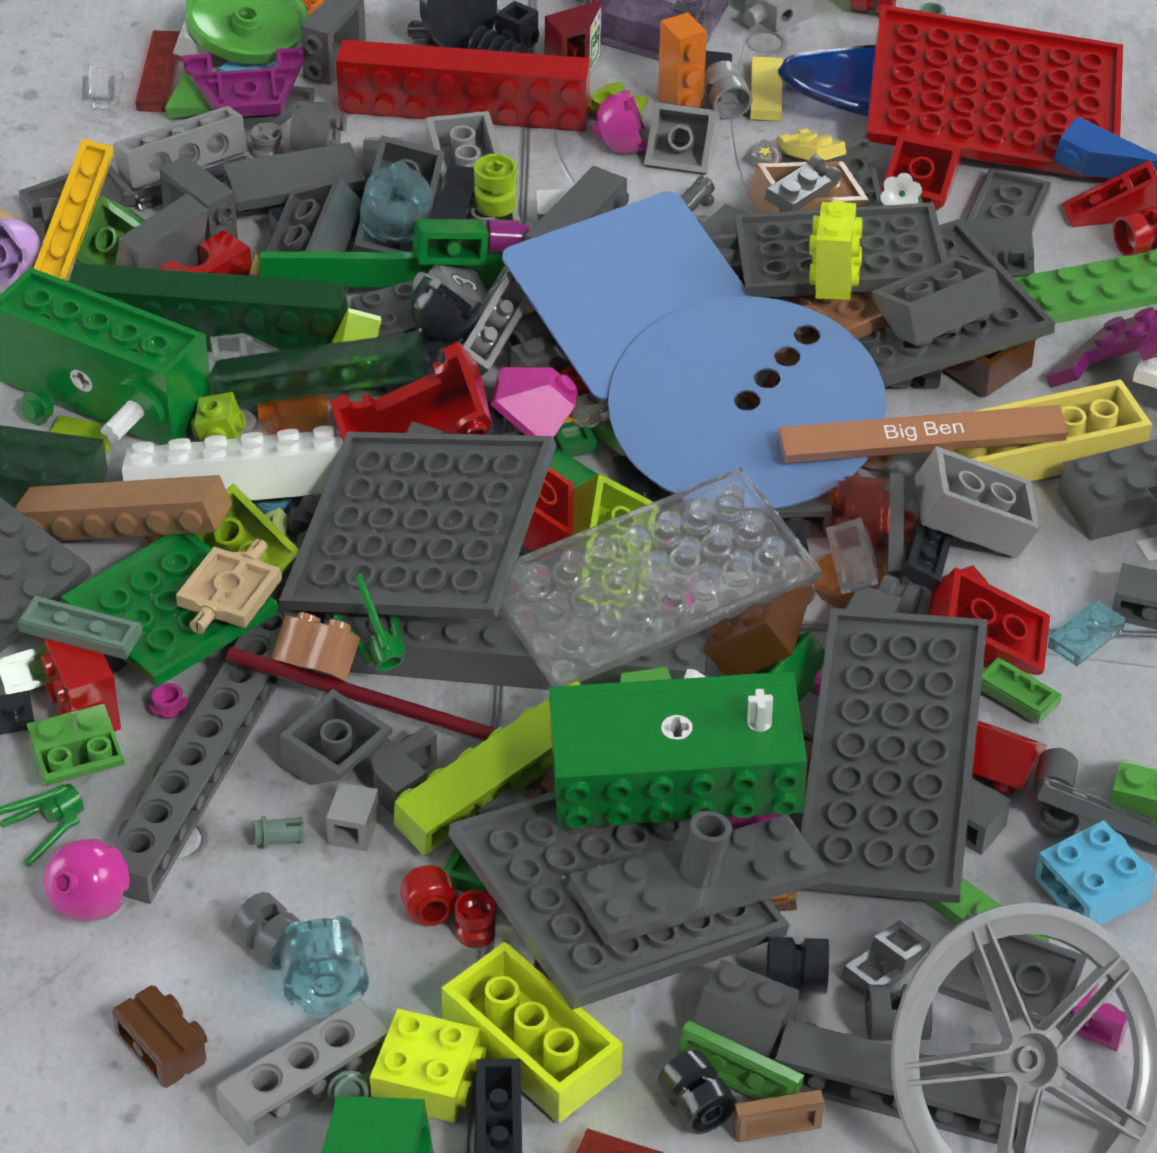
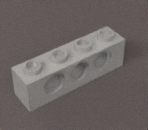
(165, 142)
(497, 320)
(294, 1089)

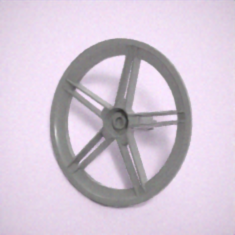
(1029, 1056)

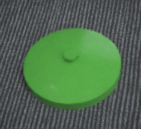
(246, 28)

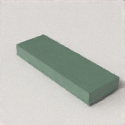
(80, 627)

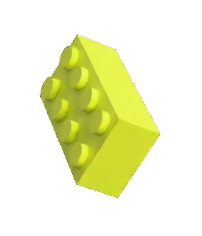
(524, 1017)

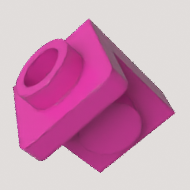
(1105, 1026)

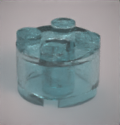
(394, 202)
(323, 964)

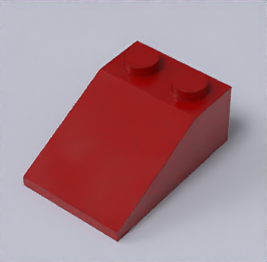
(1013, 627)

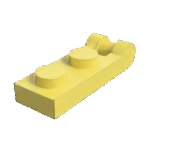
(806, 144)

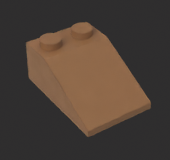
(770, 173)

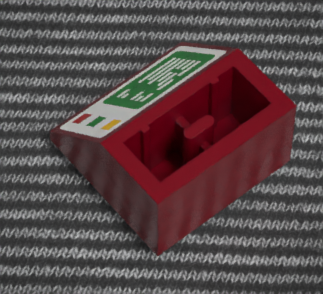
(575, 32)

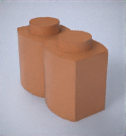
(316, 646)

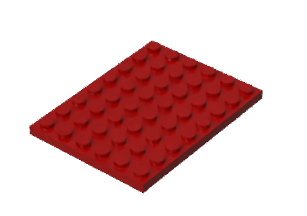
(989, 87)

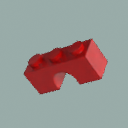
(219, 255)

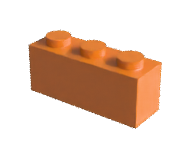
(682, 61)

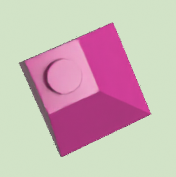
(534, 399)

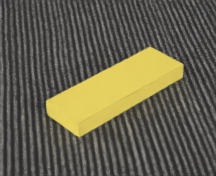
(766, 89)

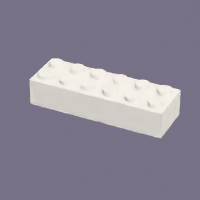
(257, 464)

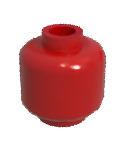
(428, 895)

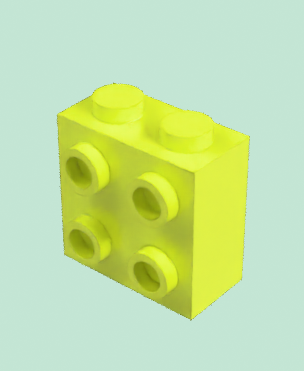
(835, 250)
(429, 1062)

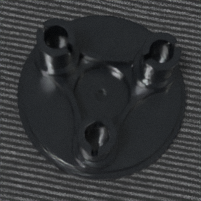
(452, 21)

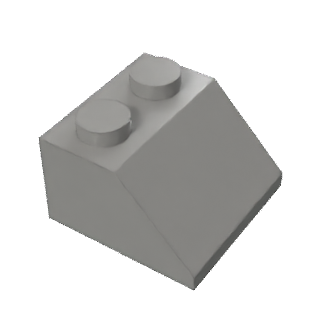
(682, 138)

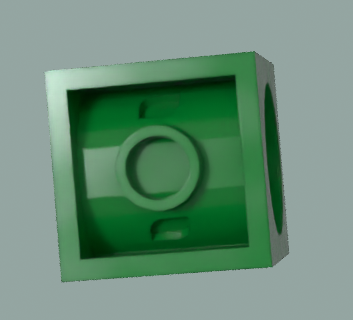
(378, 1126)

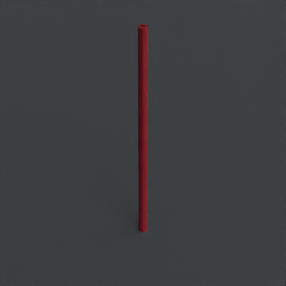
(359, 694)

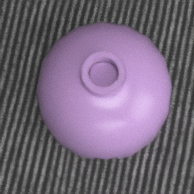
(17, 249)

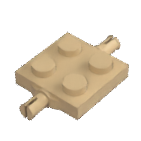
(229, 586)

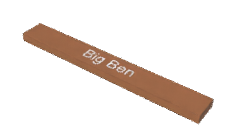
(922, 433)

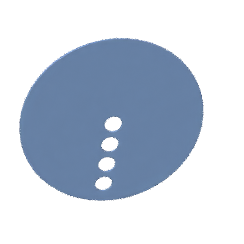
(680, 382)

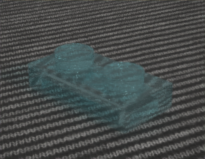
(1086, 632)

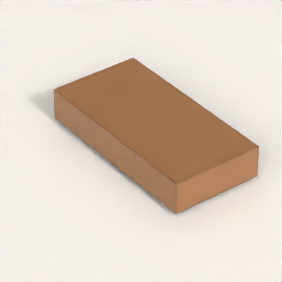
(778, 1116)

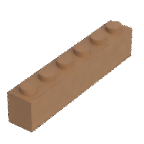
(128, 507)

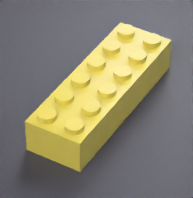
(1096, 420)

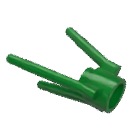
(384, 650)
(57, 805)

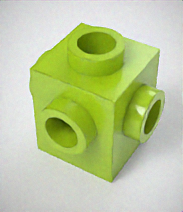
(218, 416)

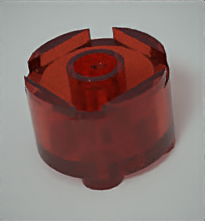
(866, 500)

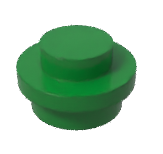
(36, 407)

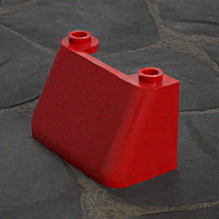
(445, 400)

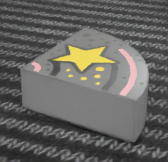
(765, 153)

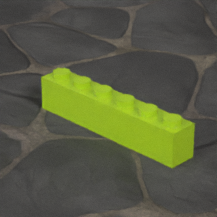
(480, 774)

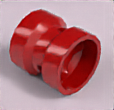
(475, 918)

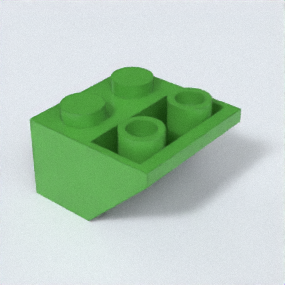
(74, 745)

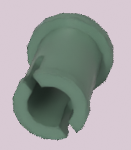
(278, 831)

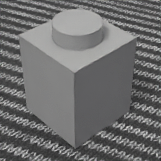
(352, 816)

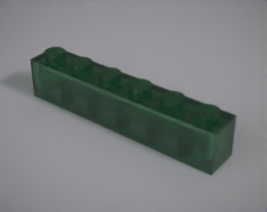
(320, 369)

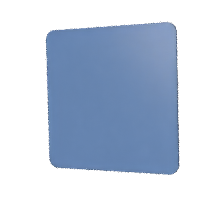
(618, 276)

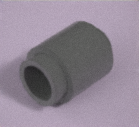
(1057, 765)

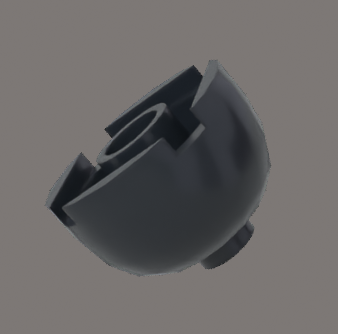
(440, 312)

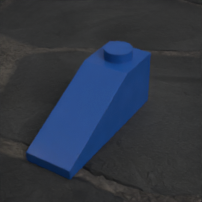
(1099, 152)

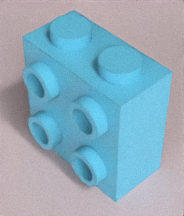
(1095, 874)

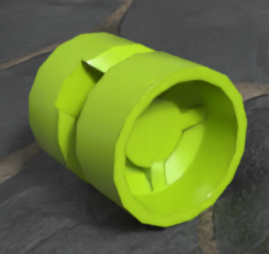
(495, 185)

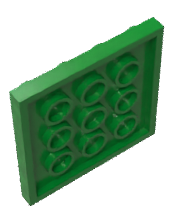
(145, 592)

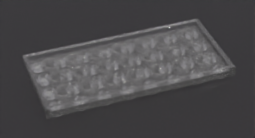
(652, 577)

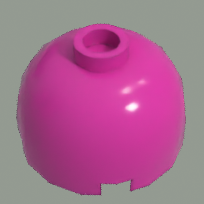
(620, 124)
(86, 880)

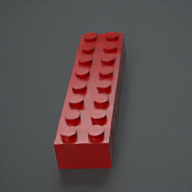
(454, 81)

